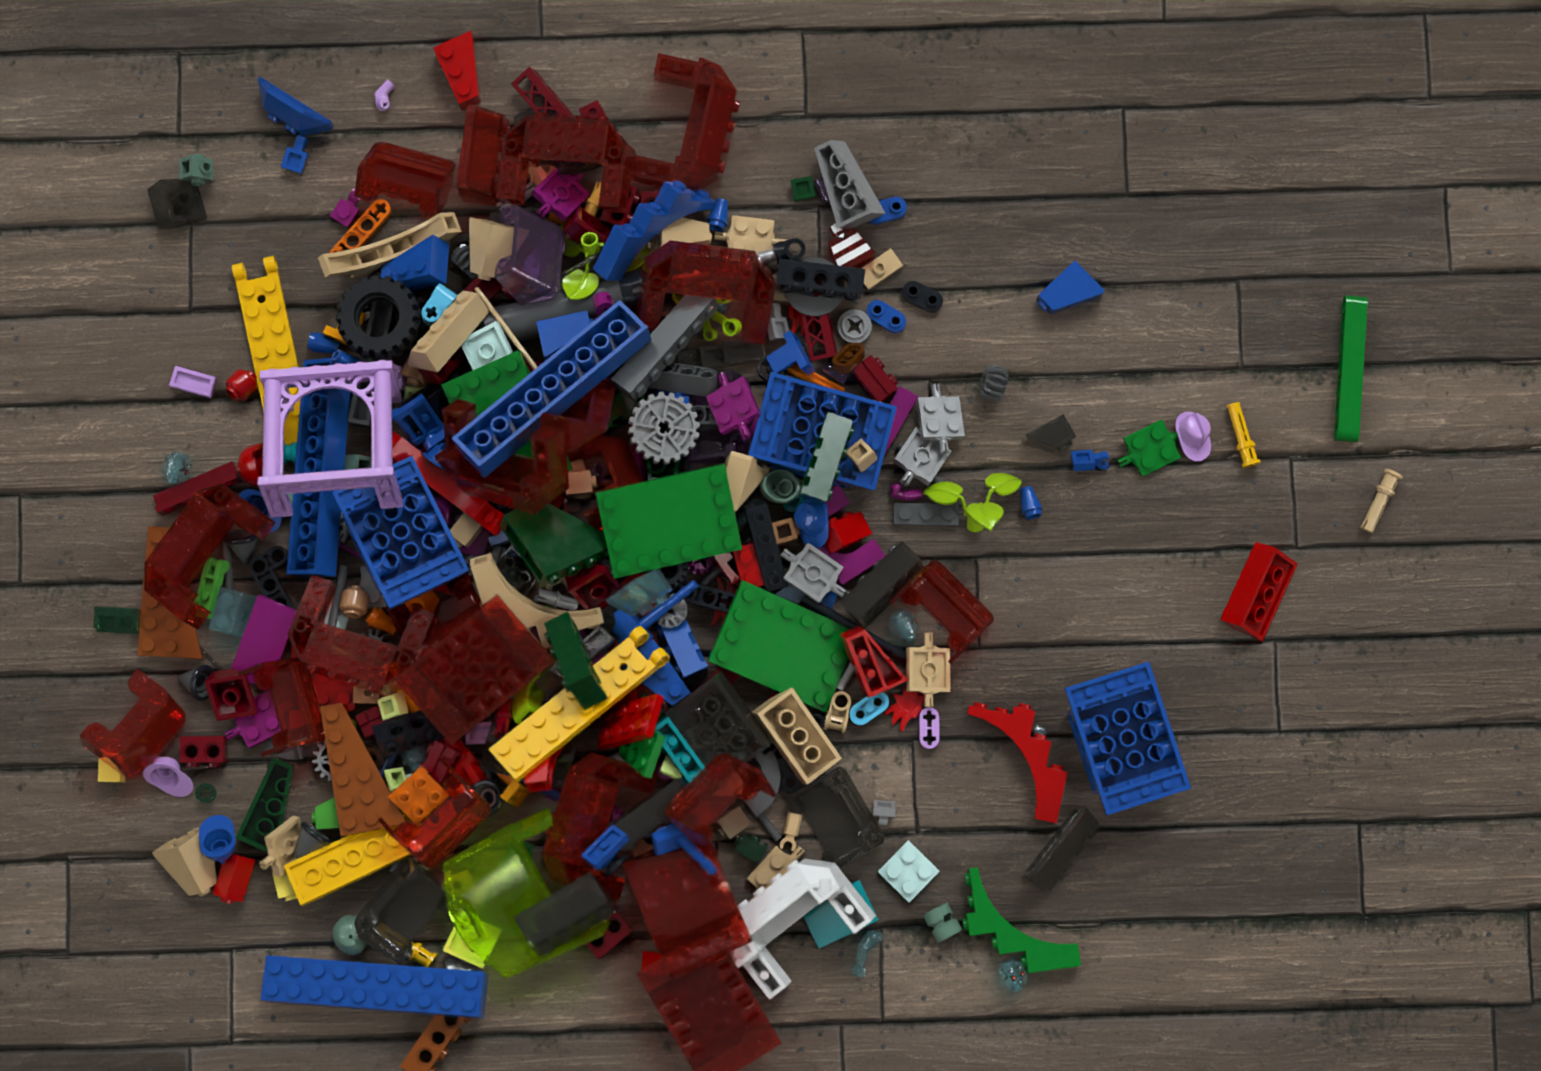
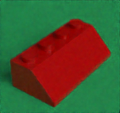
(1259, 591)

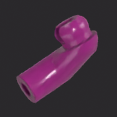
(898, 493)
(445, 508)

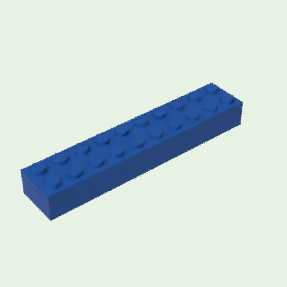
(552, 388)
(319, 449)
(374, 987)

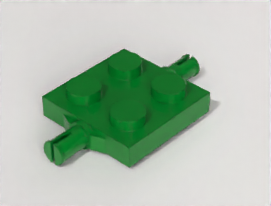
(1150, 448)

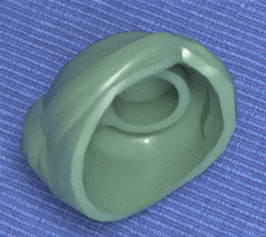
(780, 486)
(346, 937)

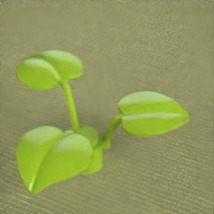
(583, 284)
(978, 514)

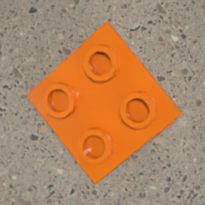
(418, 795)

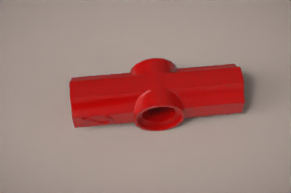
(468, 764)

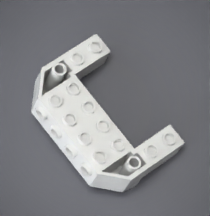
(785, 903)

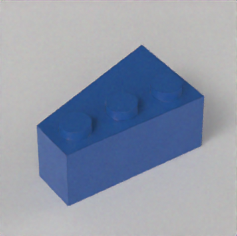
(421, 265)
(684, 649)
(664, 680)

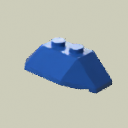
(291, 112)

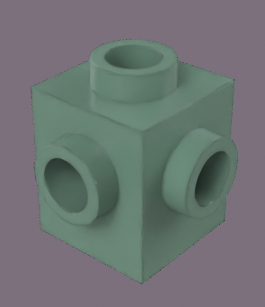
(196, 169)

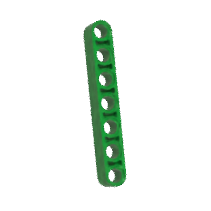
(1350, 369)

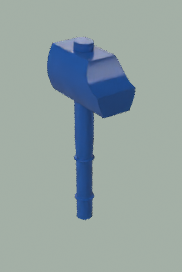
(625, 623)
(671, 838)

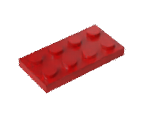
(630, 722)

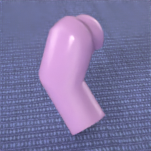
(381, 95)

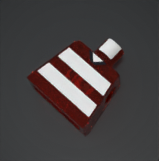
(849, 248)

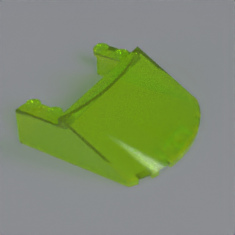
(492, 886)

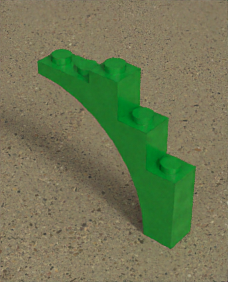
(985, 919)

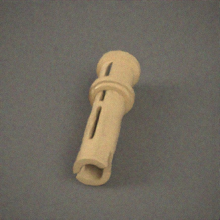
(1384, 492)

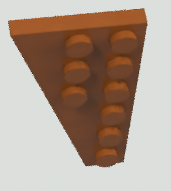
(160, 630)
(356, 781)

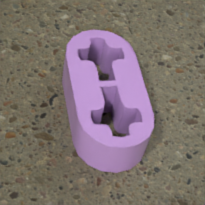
(934, 728)

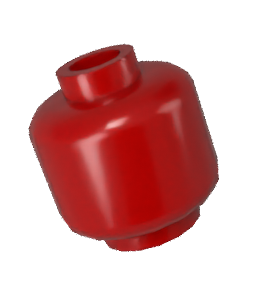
(241, 385)

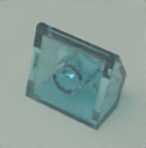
(641, 594)
(232, 612)

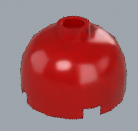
(251, 464)

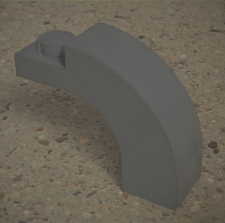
(769, 766)

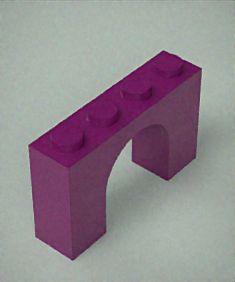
(857, 561)

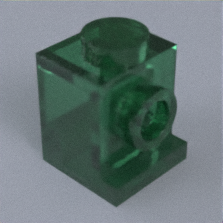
(750, 847)

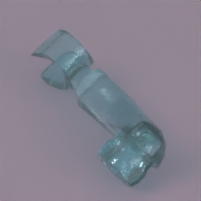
(862, 948)

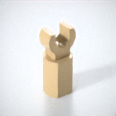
(791, 829)

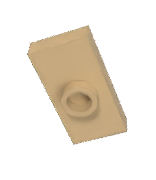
(881, 268)

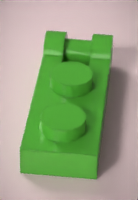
(211, 583)

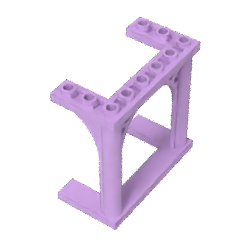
(278, 399)

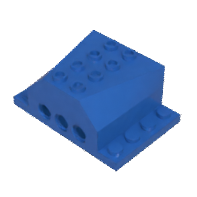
(793, 419)
(406, 546)
(1125, 739)

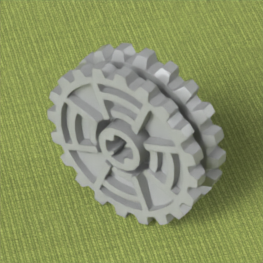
(679, 423)

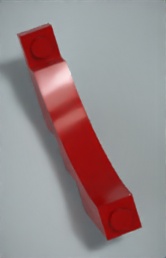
(444, 485)

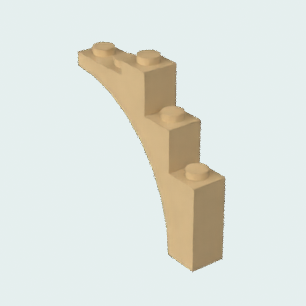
(369, 258)
(491, 581)

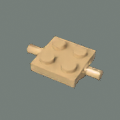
(749, 234)
(928, 669)
(282, 846)
(771, 865)

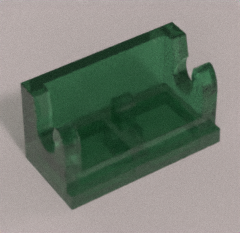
(117, 620)

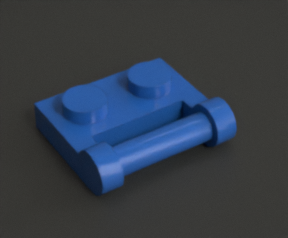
(422, 415)

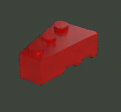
(460, 68)
(871, 665)

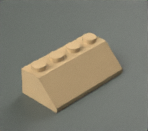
(448, 332)
(797, 735)

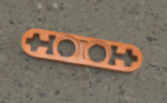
(356, 229)

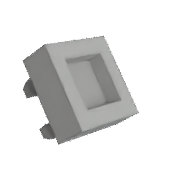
(884, 810)

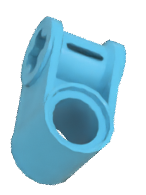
(439, 300)

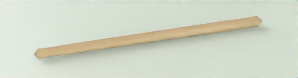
(506, 328)

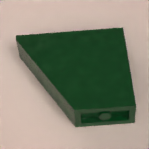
(554, 543)

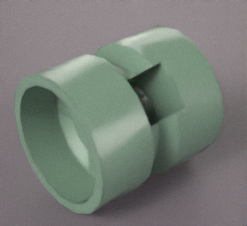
(942, 922)

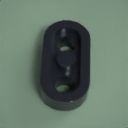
(921, 298)

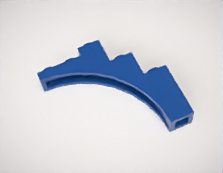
(648, 220)

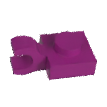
(346, 211)

